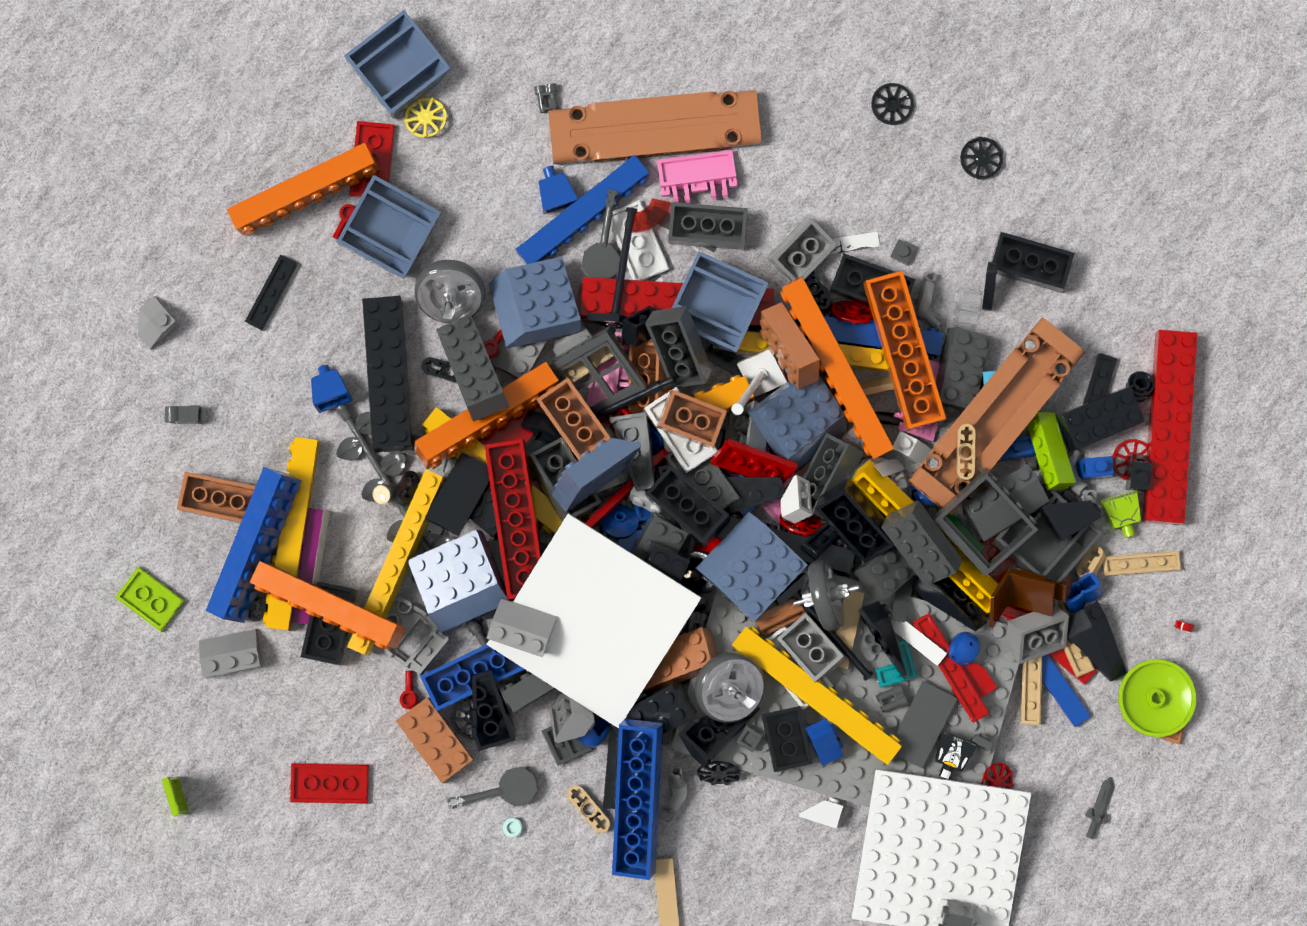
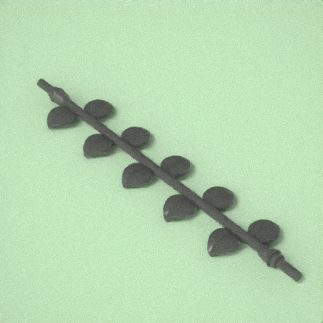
(390, 465)

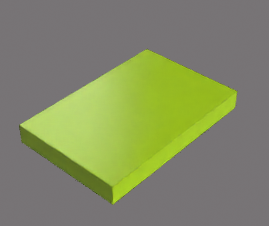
(149, 599)
(175, 796)

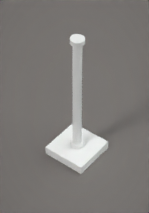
(762, 376)

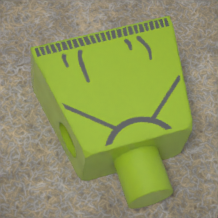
(1122, 512)

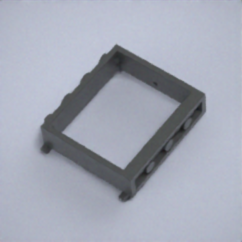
(963, 543)

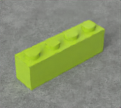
(1051, 451)

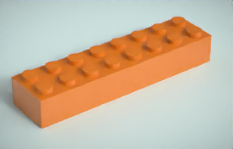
(303, 189)
(904, 350)
(462, 431)
(326, 604)

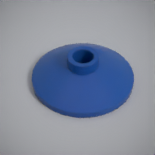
(620, 527)

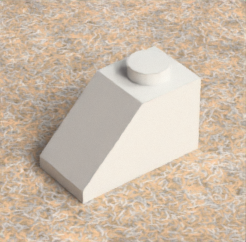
(910, 448)
(796, 500)
(824, 812)

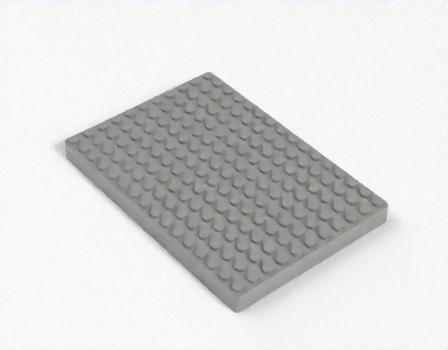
(854, 773)

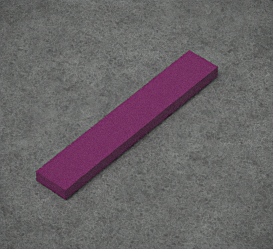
(308, 557)

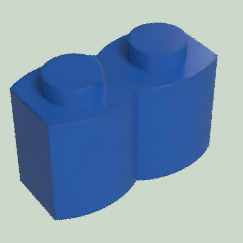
(1084, 591)

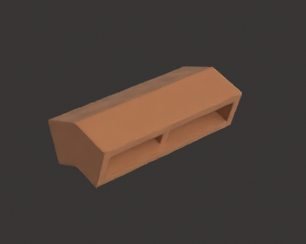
(779, 617)

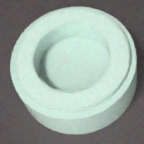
(512, 827)

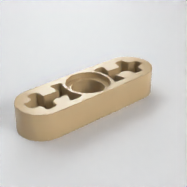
(961, 437)
(583, 793)

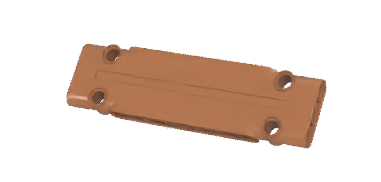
(654, 127)
(999, 411)

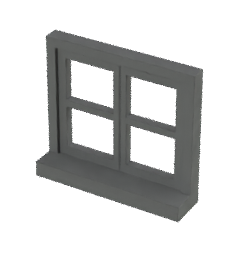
(586, 348)

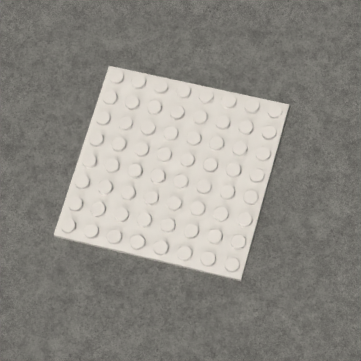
(610, 620)
(938, 844)

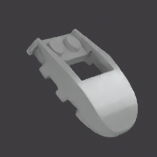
(409, 615)

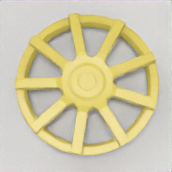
(425, 117)

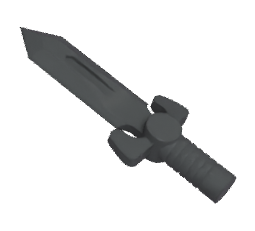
(1100, 807)

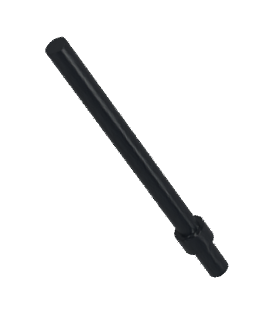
(655, 387)

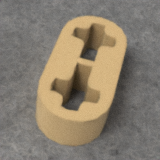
(1090, 562)

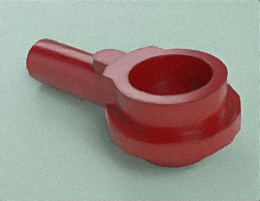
(344, 213)
(492, 345)
(408, 698)

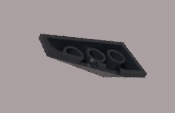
(953, 601)
(879, 624)
(1094, 637)
(490, 713)
(708, 737)

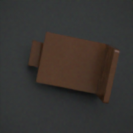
(1027, 592)

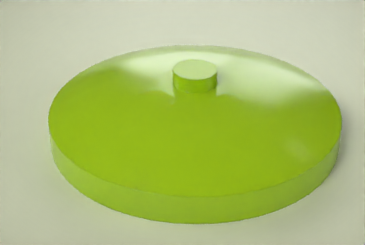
(1156, 698)

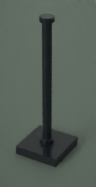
(614, 318)
(793, 591)

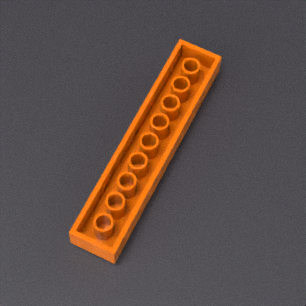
(837, 367)

